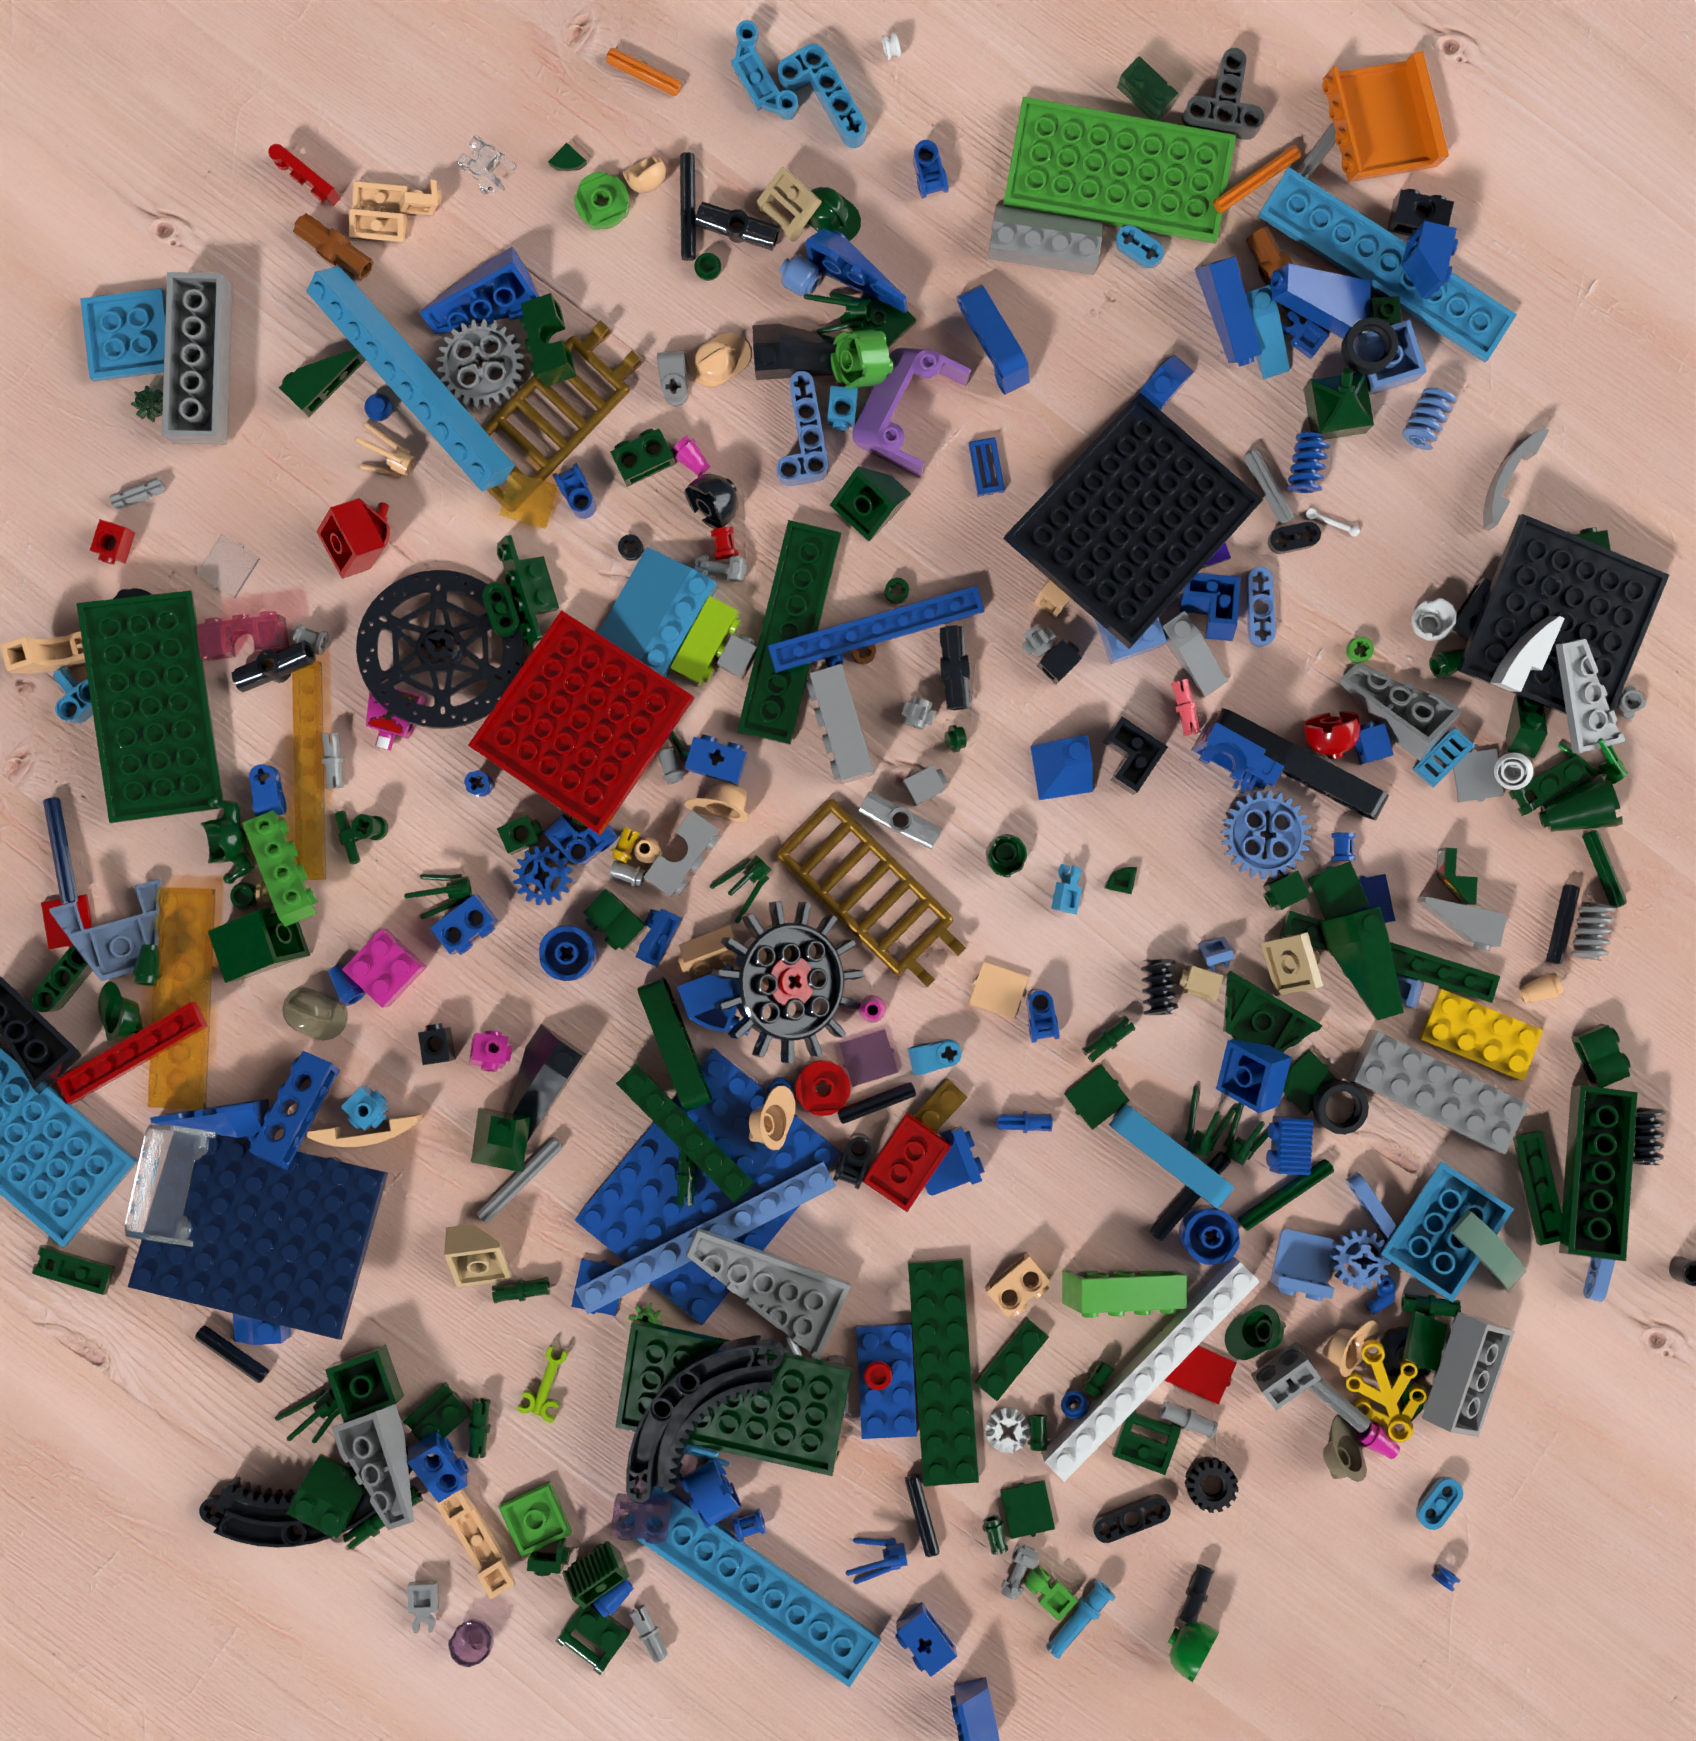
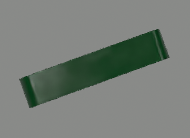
(674, 1044)

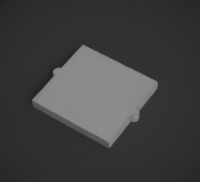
(1476, 776)

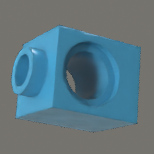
(844, 396)

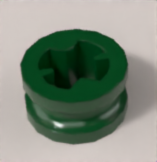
(892, 583)

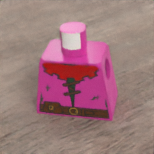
(388, 724)

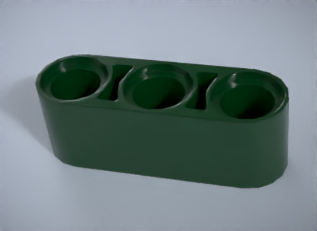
(54, 983)

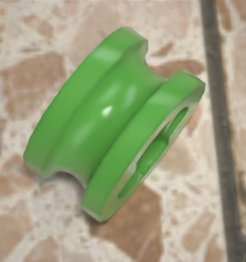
(1366, 654)

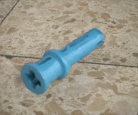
(1088, 1610)

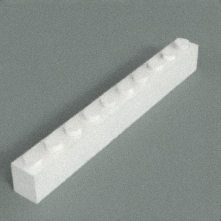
(1149, 1368)

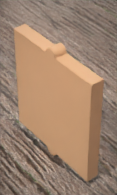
(998, 990)

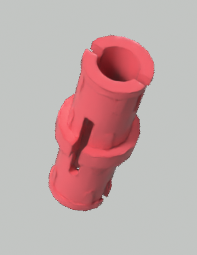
(1186, 707)

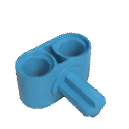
(76, 694)

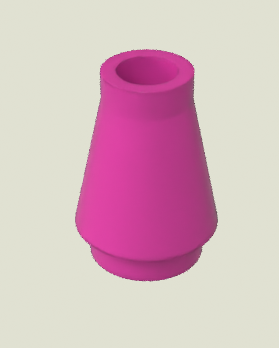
(689, 455)
(869, 1000)
(1379, 1441)

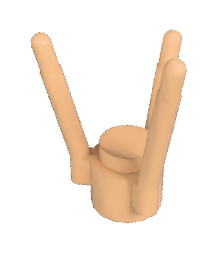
(399, 461)

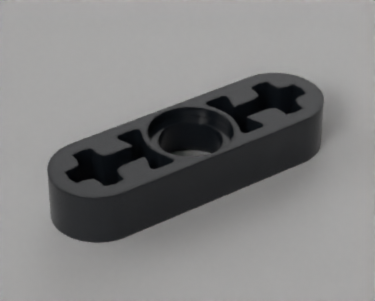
(1116, 1534)

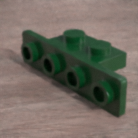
(529, 587)

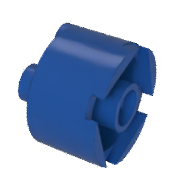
(552, 953)
(1201, 1248)
(711, 1493)

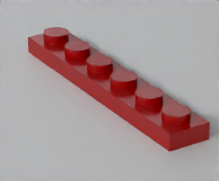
(132, 1052)

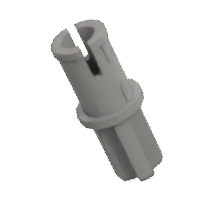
(648, 1633)

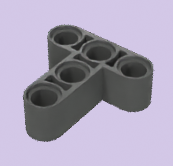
(1226, 104)

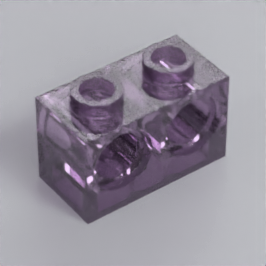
(641, 1512)

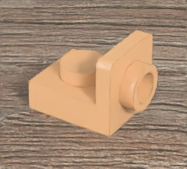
(419, 203)

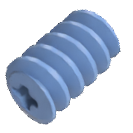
(1426, 416)

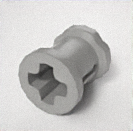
(317, 640)

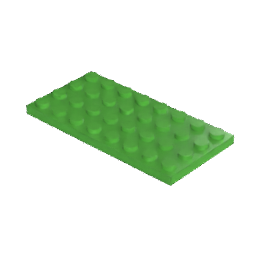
(1119, 170)

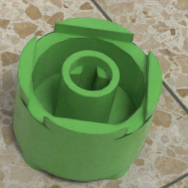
(861, 358)

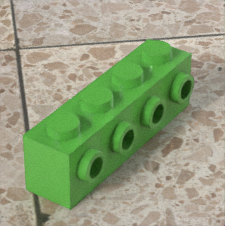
(279, 867)

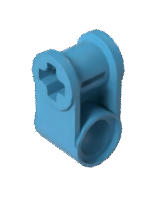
(928, 1057)

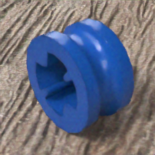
(1446, 1577)

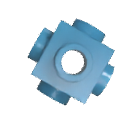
(357, 1107)

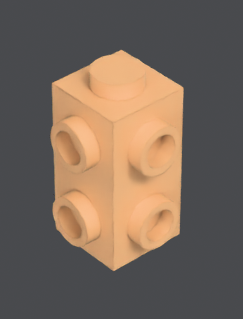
(706, 953)

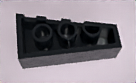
(33, 1041)

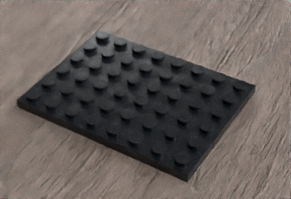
(1133, 520)

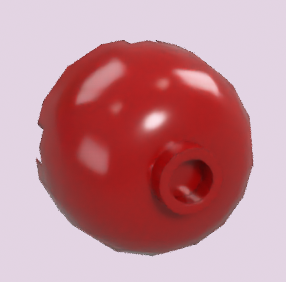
(1333, 734)

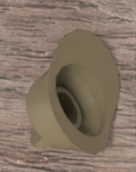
(314, 1014)
(1344, 1452)

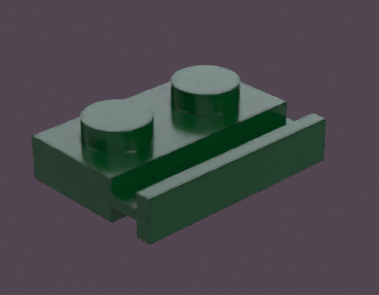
(440, 1412)

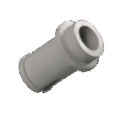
(670, 766)
(627, 873)

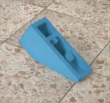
(1269, 332)

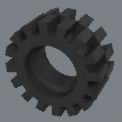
(1217, 1500)

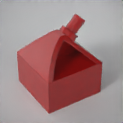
(354, 535)

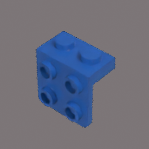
(957, 1165)

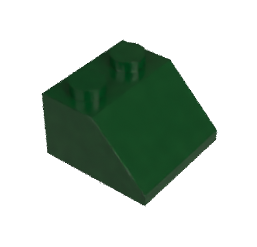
(327, 1497)

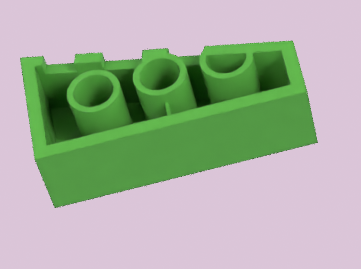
(1124, 1292)

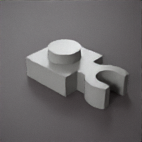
(423, 1601)

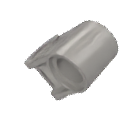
(673, 373)

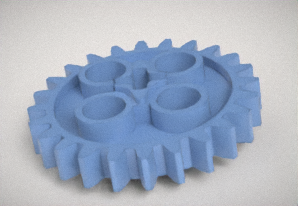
(1290, 837)

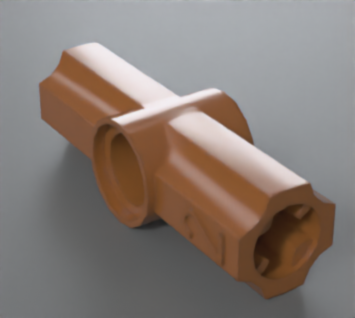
(333, 246)
(1267, 254)

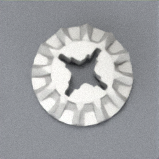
(1007, 1417)

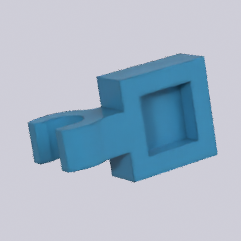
(1067, 894)

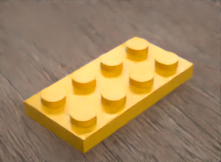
(1480, 1034)

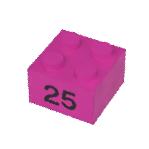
(384, 968)

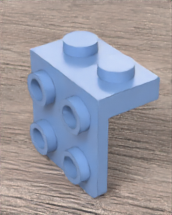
(1303, 1264)

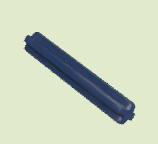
(60, 850)

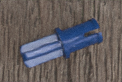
(1025, 1122)

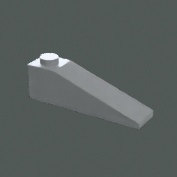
(1410, 715)
(379, 1458)

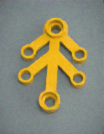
(1386, 1395)

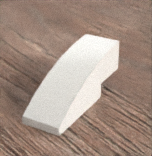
(1527, 654)

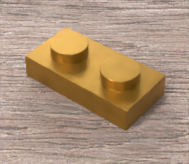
(940, 1105)

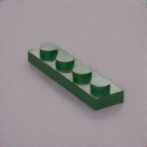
(1539, 1186)

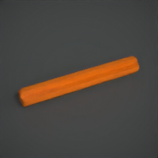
(1256, 179)

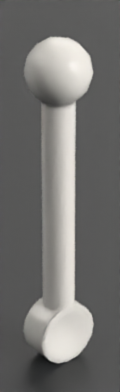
(1311, 514)

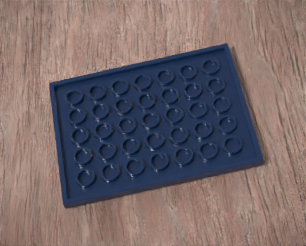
(269, 1238)

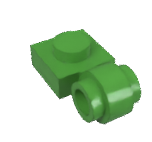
(1053, 1597)

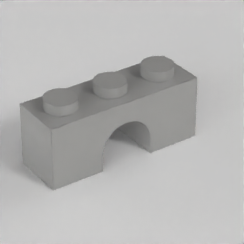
(671, 875)

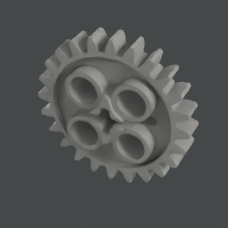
(478, 340)

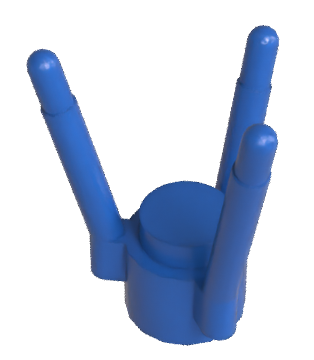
(893, 1557)

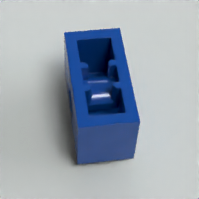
(727, 771)
(921, 1624)

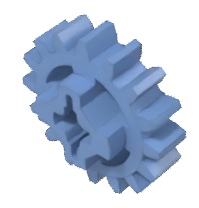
(1363, 1270)

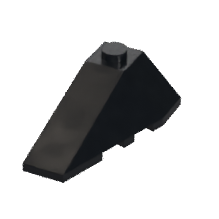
(786, 350)

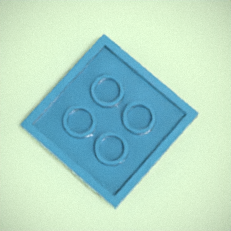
(125, 334)

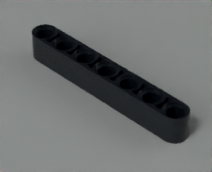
(1309, 768)

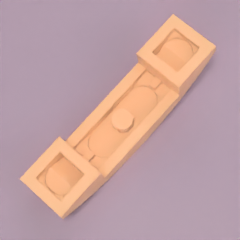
(334, 1137)
(478, 1542)

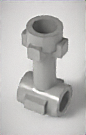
(735, 568)
(1024, 1557)

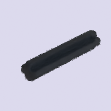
(1563, 924)
(876, 1103)
(231, 1354)
(922, 1515)

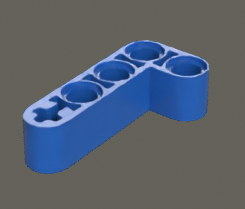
(995, 338)

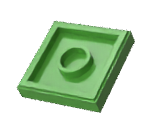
(535, 1519)

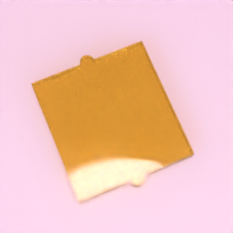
(528, 500)

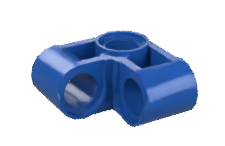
(567, 837)

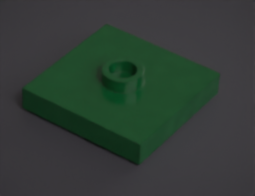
(885, 319)

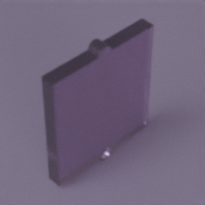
(868, 1057)

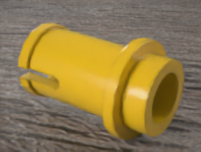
(624, 847)

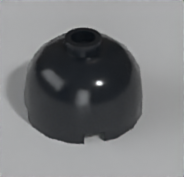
(714, 498)

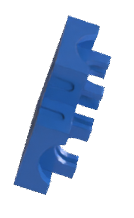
(1238, 756)

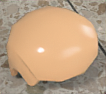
(645, 175)

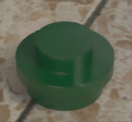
(707, 266)
(955, 738)
(243, 895)

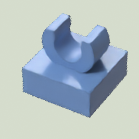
(1216, 952)

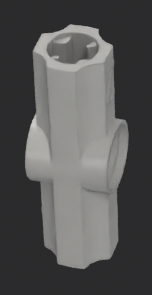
(883, 812)

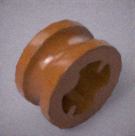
(855, 654)

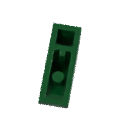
(318, 381)

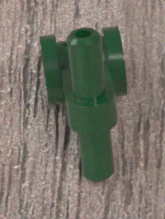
(362, 827)

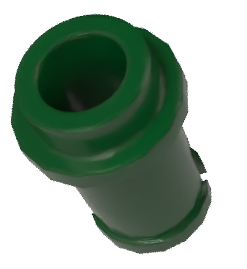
(1097, 1379)
(1038, 1432)
(993, 1528)

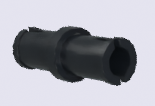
(1196, 1594)

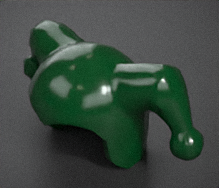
(228, 839)

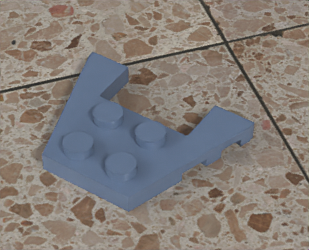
(114, 946)

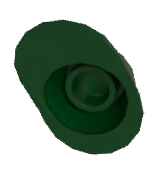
(835, 213)
(118, 1014)
(1254, 1333)

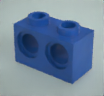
(461, 918)
(432, 1468)

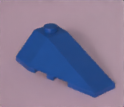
(846, 264)
(487, 293)
(227, 1120)

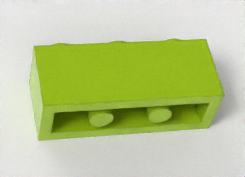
(706, 641)

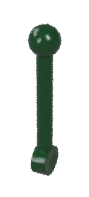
(683, 754)

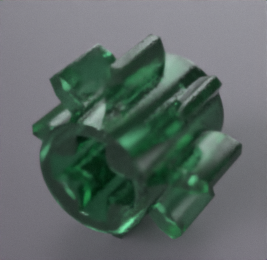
(144, 399)

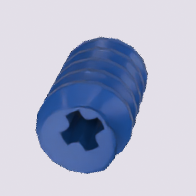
(1307, 463)

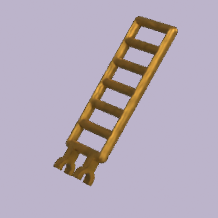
(615, 378)
(841, 910)

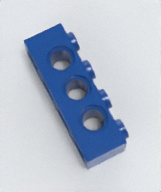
(295, 1125)

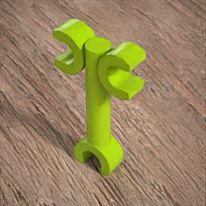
(538, 1403)

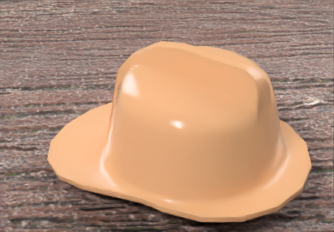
(720, 359)
(721, 801)
(773, 1119)
(1346, 1344)

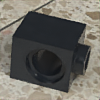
(1060, 661)
(428, 1054)

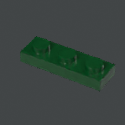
(1012, 1359)

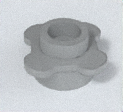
(1636, 698)

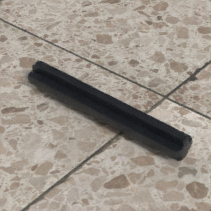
(687, 206)
(1185, 1201)

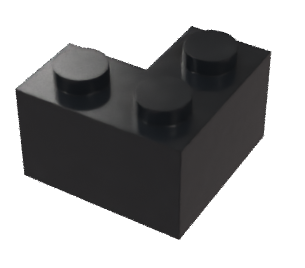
(1140, 754)

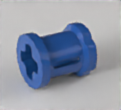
(471, 787)
(1343, 847)
(756, 1518)

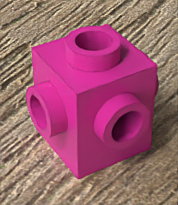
(483, 1057)

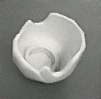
(1433, 619)

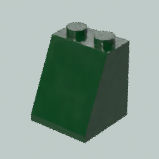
(256, 944)

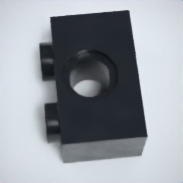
(1403, 213)

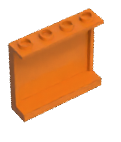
(1385, 119)

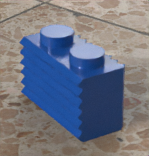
(1290, 1145)

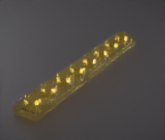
(309, 770)

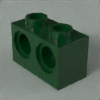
(646, 464)

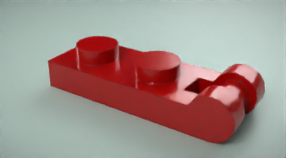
(302, 174)

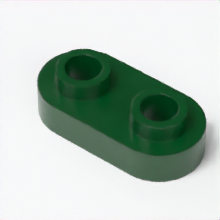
(500, 611)

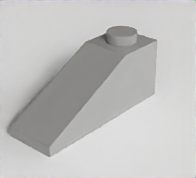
(1193, 654)
(1470, 923)

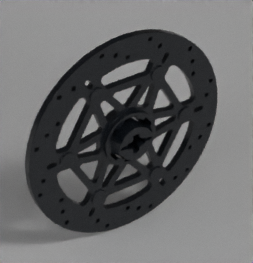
(431, 638)

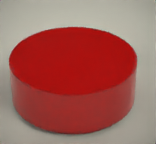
(878, 1375)

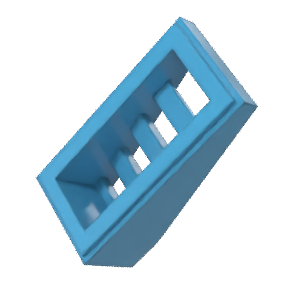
(1456, 736)

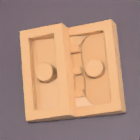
(377, 212)

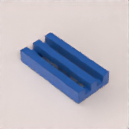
(990, 488)

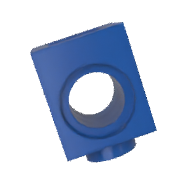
(1373, 743)

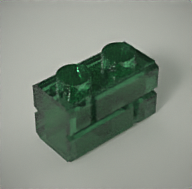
(1147, 89)

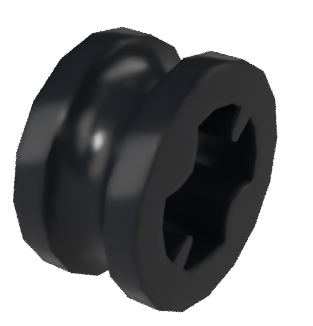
(631, 539)

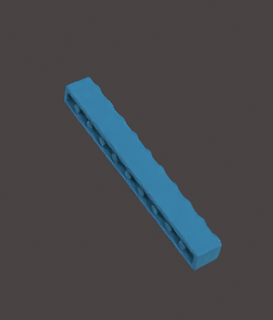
(410, 378)

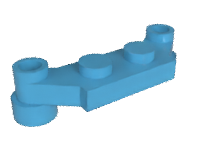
(756, 77)

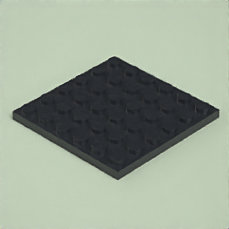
(1563, 575)

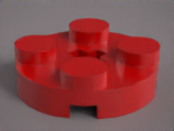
(834, 1098)

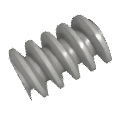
(1593, 931)

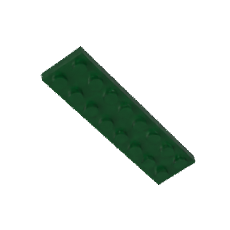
(791, 612)
(943, 1372)

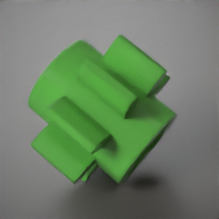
(653, 1316)

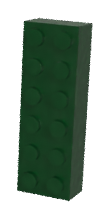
(1598, 1173)

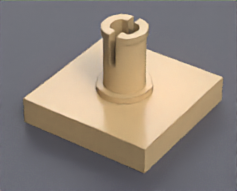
(1292, 964)

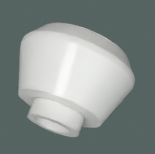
(1506, 772)

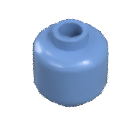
(800, 275)

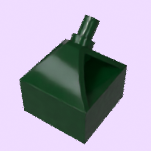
(1339, 405)

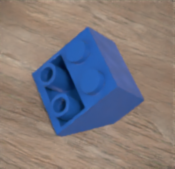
(1429, 256)
(974, 1711)

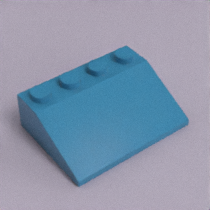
(657, 610)
(1424, 1240)

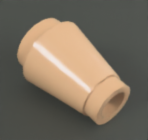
(651, 856)
(1542, 988)

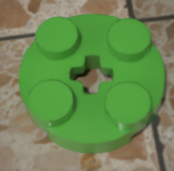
(607, 186)

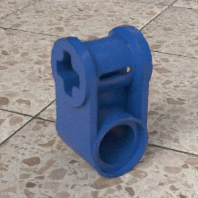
(929, 174)
(574, 487)
(267, 794)
(1042, 1017)

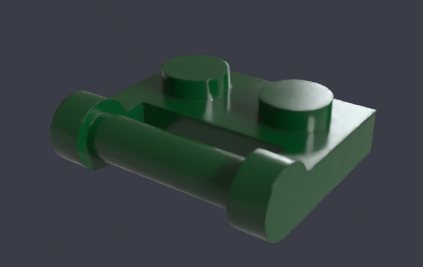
(1145, 1450)
(602, 1631)

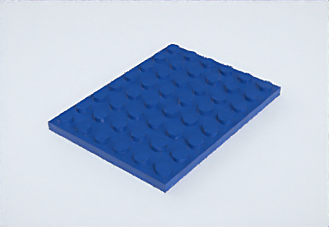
(640, 1197)

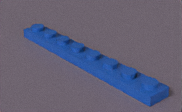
(875, 629)

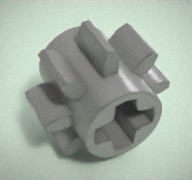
(1038, 640)
(918, 713)

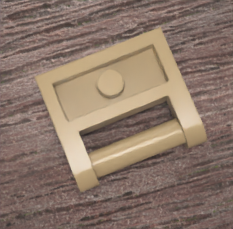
(794, 197)

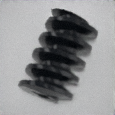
(1159, 987)
(1646, 1136)

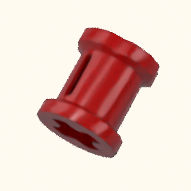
(724, 543)

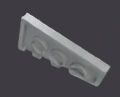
(1585, 699)

